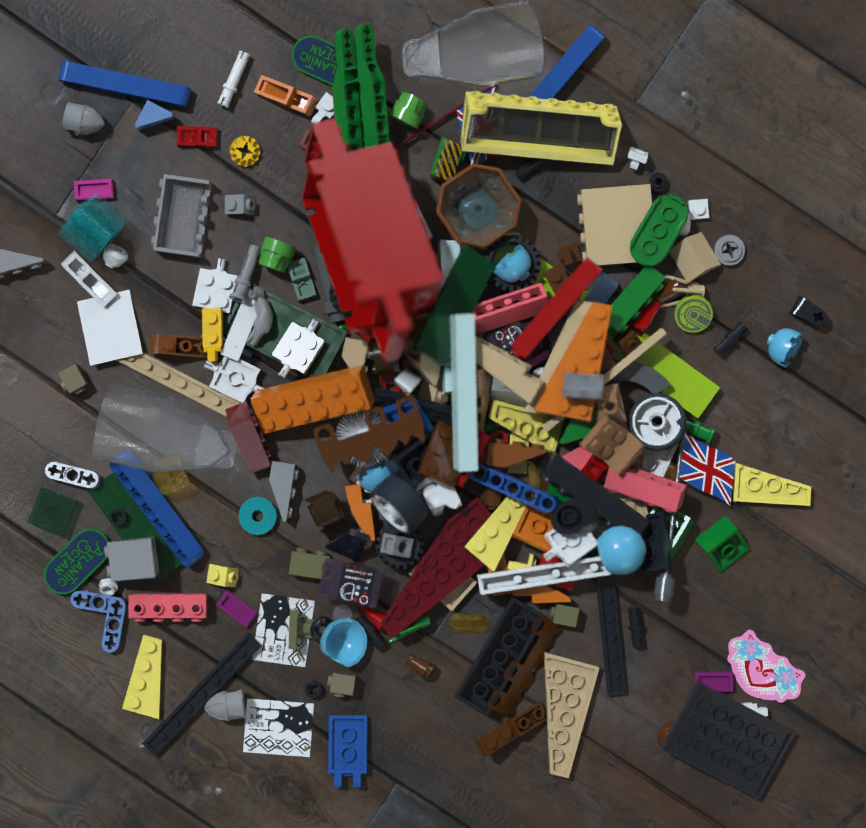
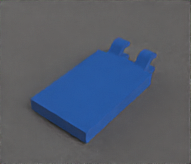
(347, 747)

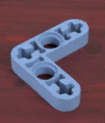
(106, 608)

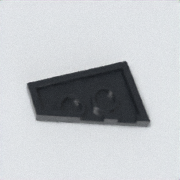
(657, 545)

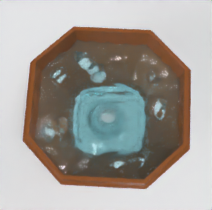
(482, 187)

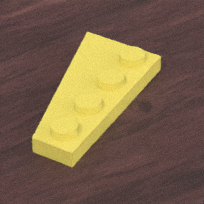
(525, 424)
(762, 487)
(493, 536)
(145, 683)

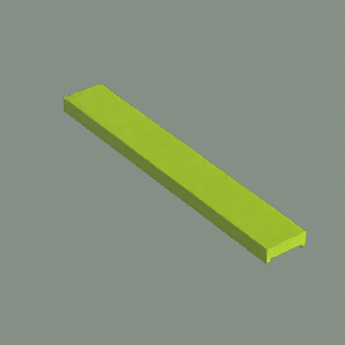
(687, 384)

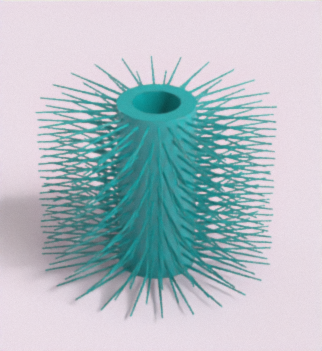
(93, 227)

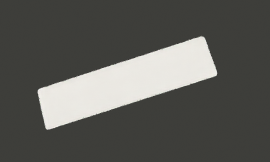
(240, 329)

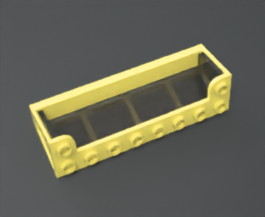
(540, 128)

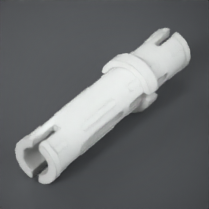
(230, 86)

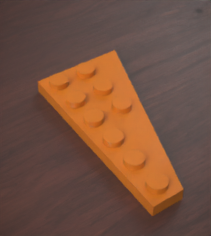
(581, 357)

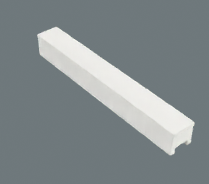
(540, 575)

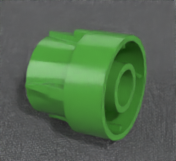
(408, 110)
(276, 254)

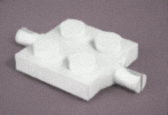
(214, 288)
(298, 348)
(234, 378)
(573, 546)

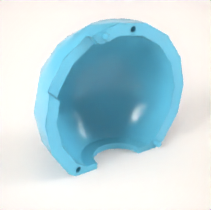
(621, 550)
(344, 641)

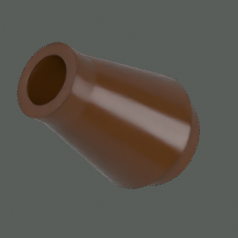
(667, 293)
(420, 666)

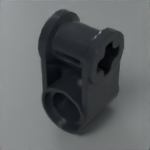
(805, 309)

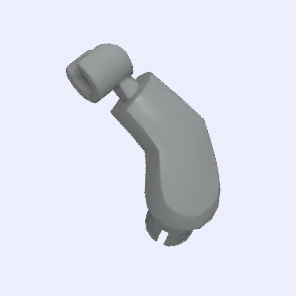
(264, 316)

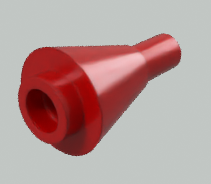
(374, 616)

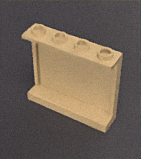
(611, 220)

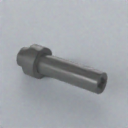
(327, 307)

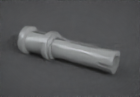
(243, 282)

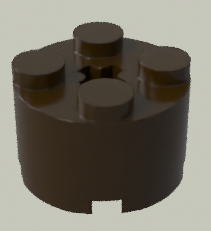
(380, 367)
(324, 510)

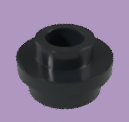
(658, 188)

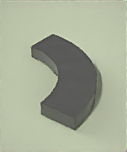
(641, 374)

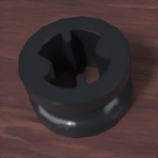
(119, 522)
(311, 683)

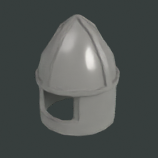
(81, 119)
(227, 706)

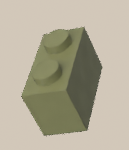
(307, 563)

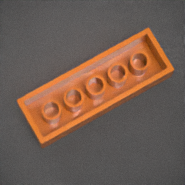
(313, 399)

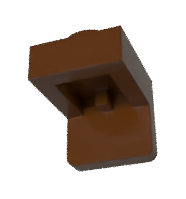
(569, 254)
(627, 341)

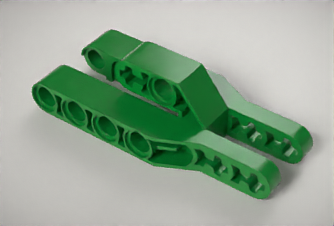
(371, 87)

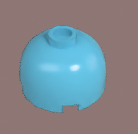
(514, 266)
(784, 345)
(374, 475)

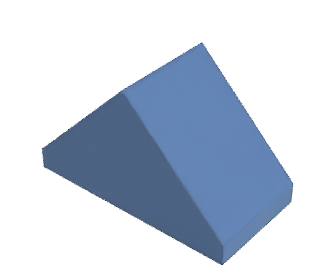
(152, 115)
(602, 289)

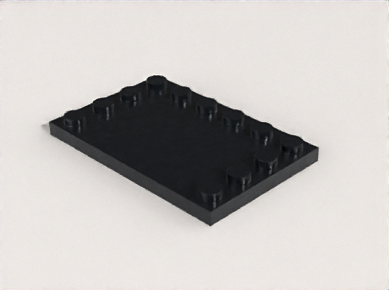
(727, 740)

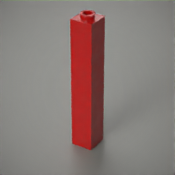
(556, 308)

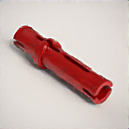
(482, 438)

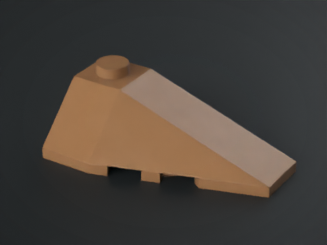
(483, 391)

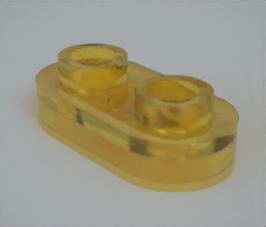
(467, 622)

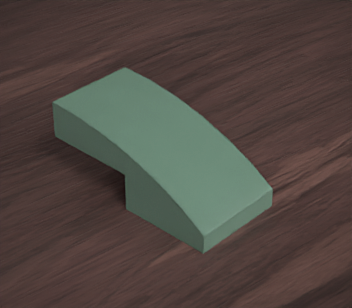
(301, 280)

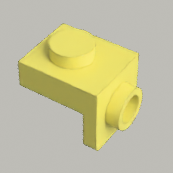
(513, 565)
(222, 575)

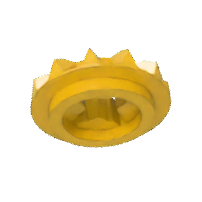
(249, 159)

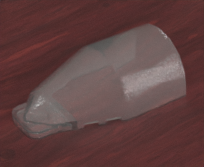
(481, 48)
(157, 434)

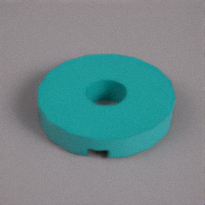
(257, 527)

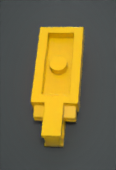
(212, 332)

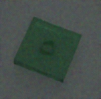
(52, 511)

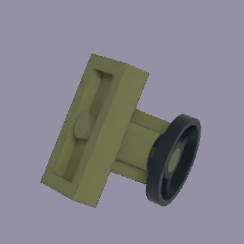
(305, 628)

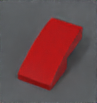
(196, 136)

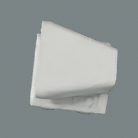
(437, 496)

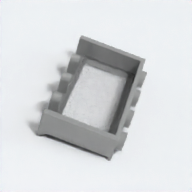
(181, 215)

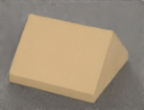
(694, 257)

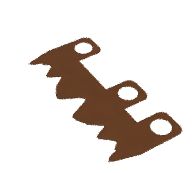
(381, 434)
(524, 676)

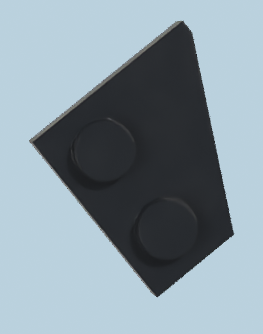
(348, 543)

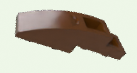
(511, 728)

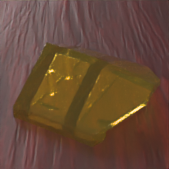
(534, 476)
(171, 481)

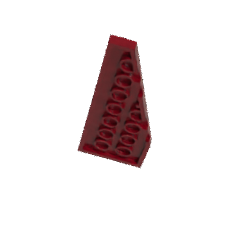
(440, 570)

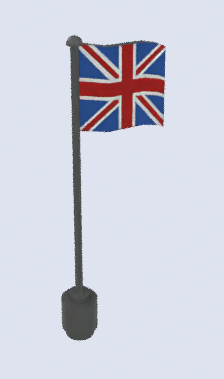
(705, 471)

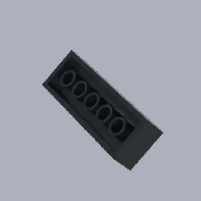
(573, 481)
(503, 645)

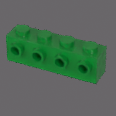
(633, 297)

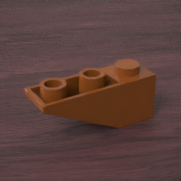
(176, 345)
(505, 454)

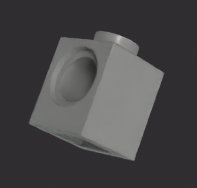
(396, 545)

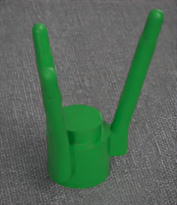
(421, 622)

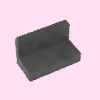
(583, 386)

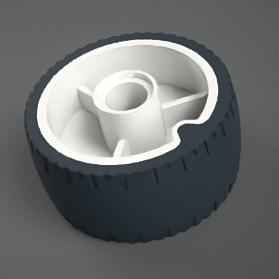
(672, 427)
(399, 504)

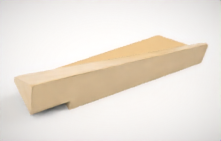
(507, 369)

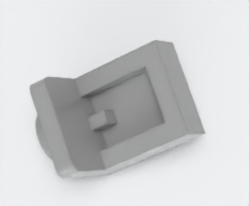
(239, 204)

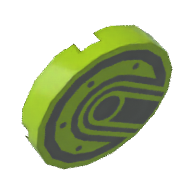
(693, 313)

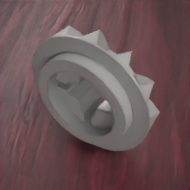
(737, 254)

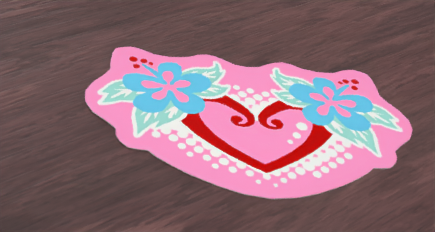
(762, 671)

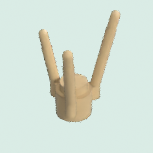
(693, 289)

